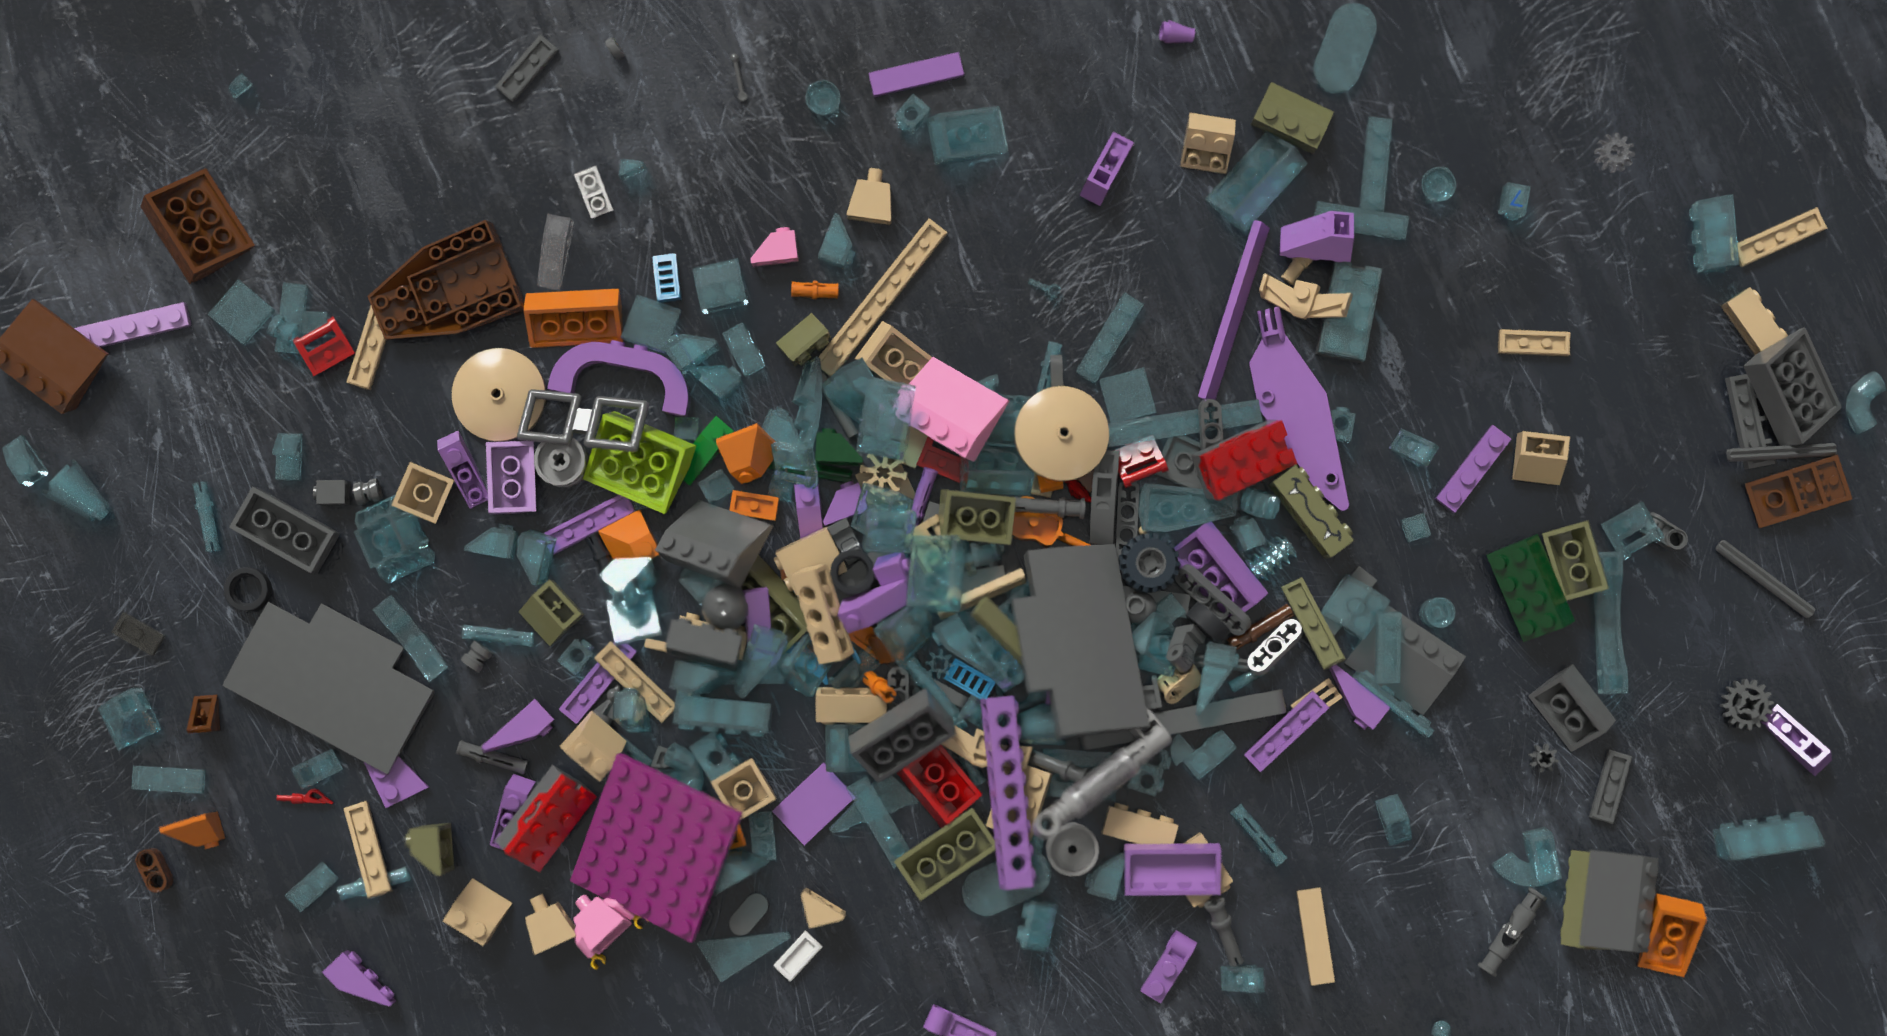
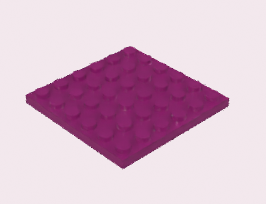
(656, 846)

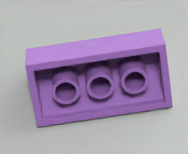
(1221, 565)

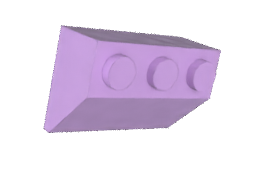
(510, 477)

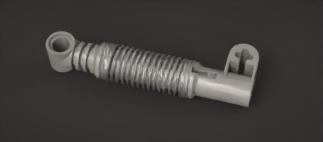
(1118, 767)

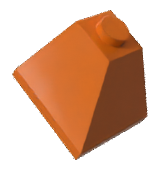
(746, 452)
(629, 537)
(197, 831)

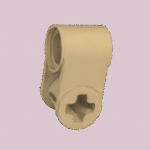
(1180, 683)

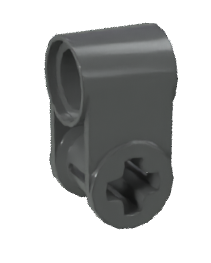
(1667, 529)

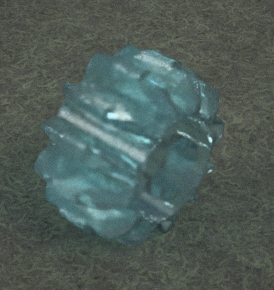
(1260, 503)

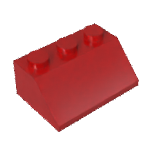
(939, 785)

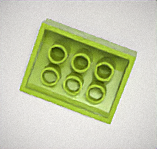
(645, 476)

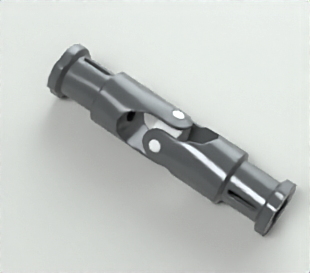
(1520, 920)

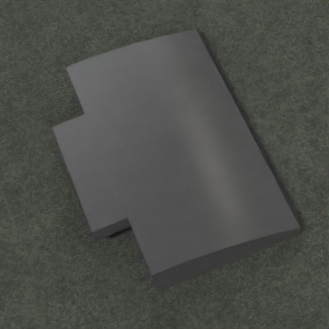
(1080, 640)
(331, 682)

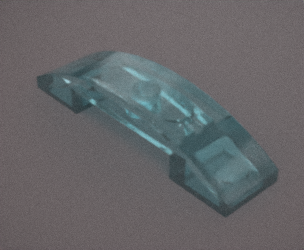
(411, 638)

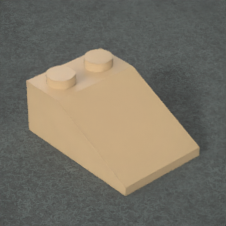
(893, 355)

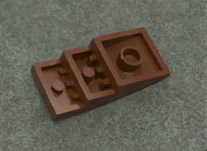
(1798, 491)

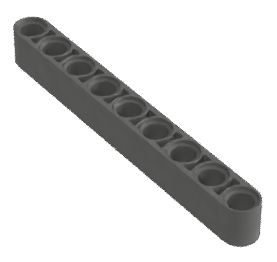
(1214, 714)

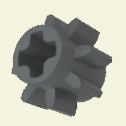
(1536, 756)

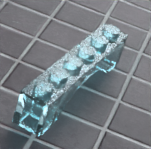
(1611, 664)

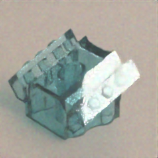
(392, 540)

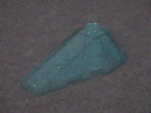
(1174, 507)

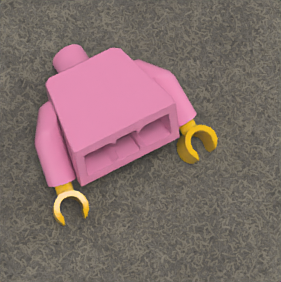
(600, 925)

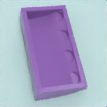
(1172, 869)

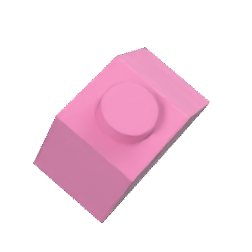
(777, 248)

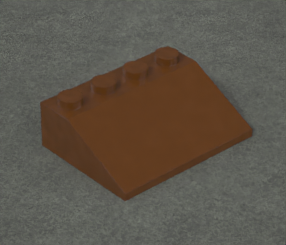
(196, 225)
(50, 357)

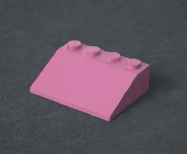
(955, 408)

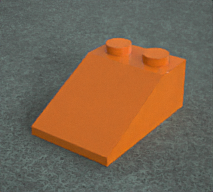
(1673, 935)

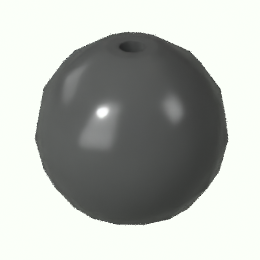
(725, 607)

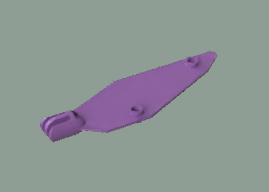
(1295, 396)

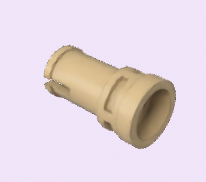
(1295, 269)

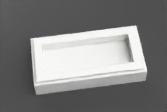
(798, 956)

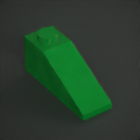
(706, 448)

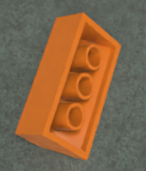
(573, 317)

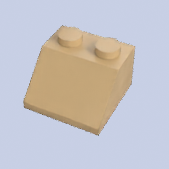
(422, 493)
(594, 745)
(744, 788)
(477, 912)

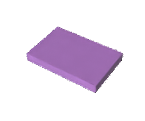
(813, 804)

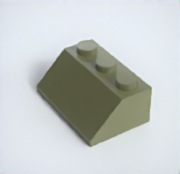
(1292, 118)
(976, 516)
(1575, 560)
(432, 846)

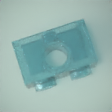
(702, 752)

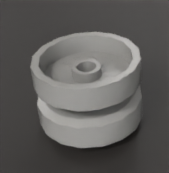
(548, 467)
(1075, 863)

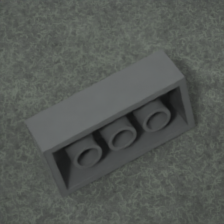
(284, 530)
(901, 735)

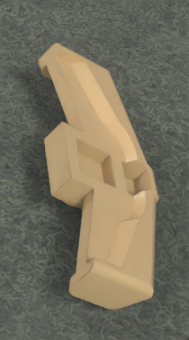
(1304, 299)
(974, 748)

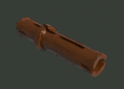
(1261, 627)

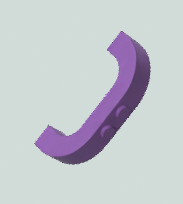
(571, 363)

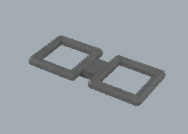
(583, 420)

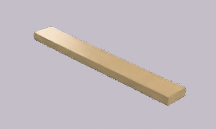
(881, 297)

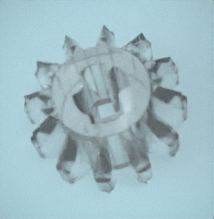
(1614, 144)

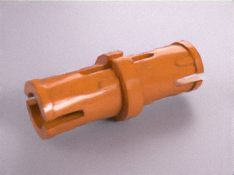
(814, 290)
(879, 686)

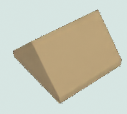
(819, 910)

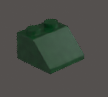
(835, 450)

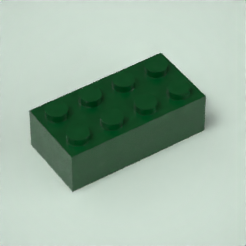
(1530, 588)

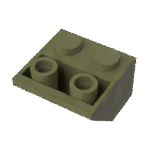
(804, 340)
(551, 612)

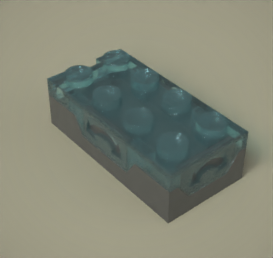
(1349, 336)

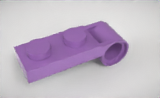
(1168, 966)
(950, 1024)

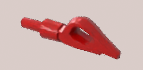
(1077, 490)
(307, 798)

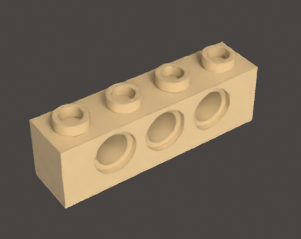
(820, 611)

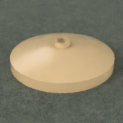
(477, 382)
(1040, 439)

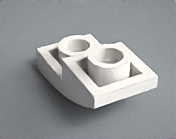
(593, 192)

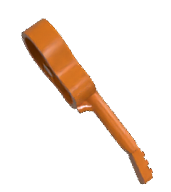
(1041, 528)

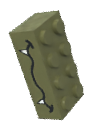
(1311, 512)

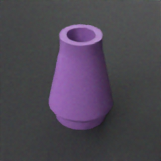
(1173, 32)

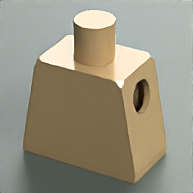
(871, 199)
(548, 925)

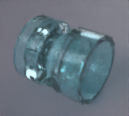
(1437, 612)

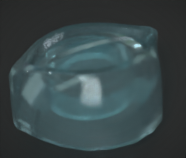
(823, 97)
(1438, 184)

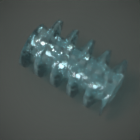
(1271, 558)

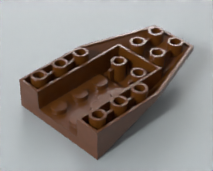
(448, 287)

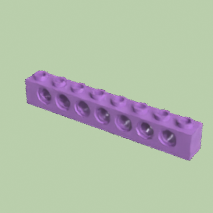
(1000, 804)

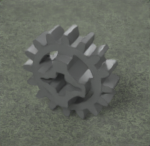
(1741, 695)

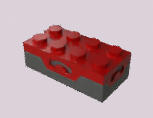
(1243, 459)
(545, 818)

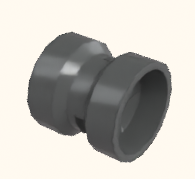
(367, 491)
(477, 656)

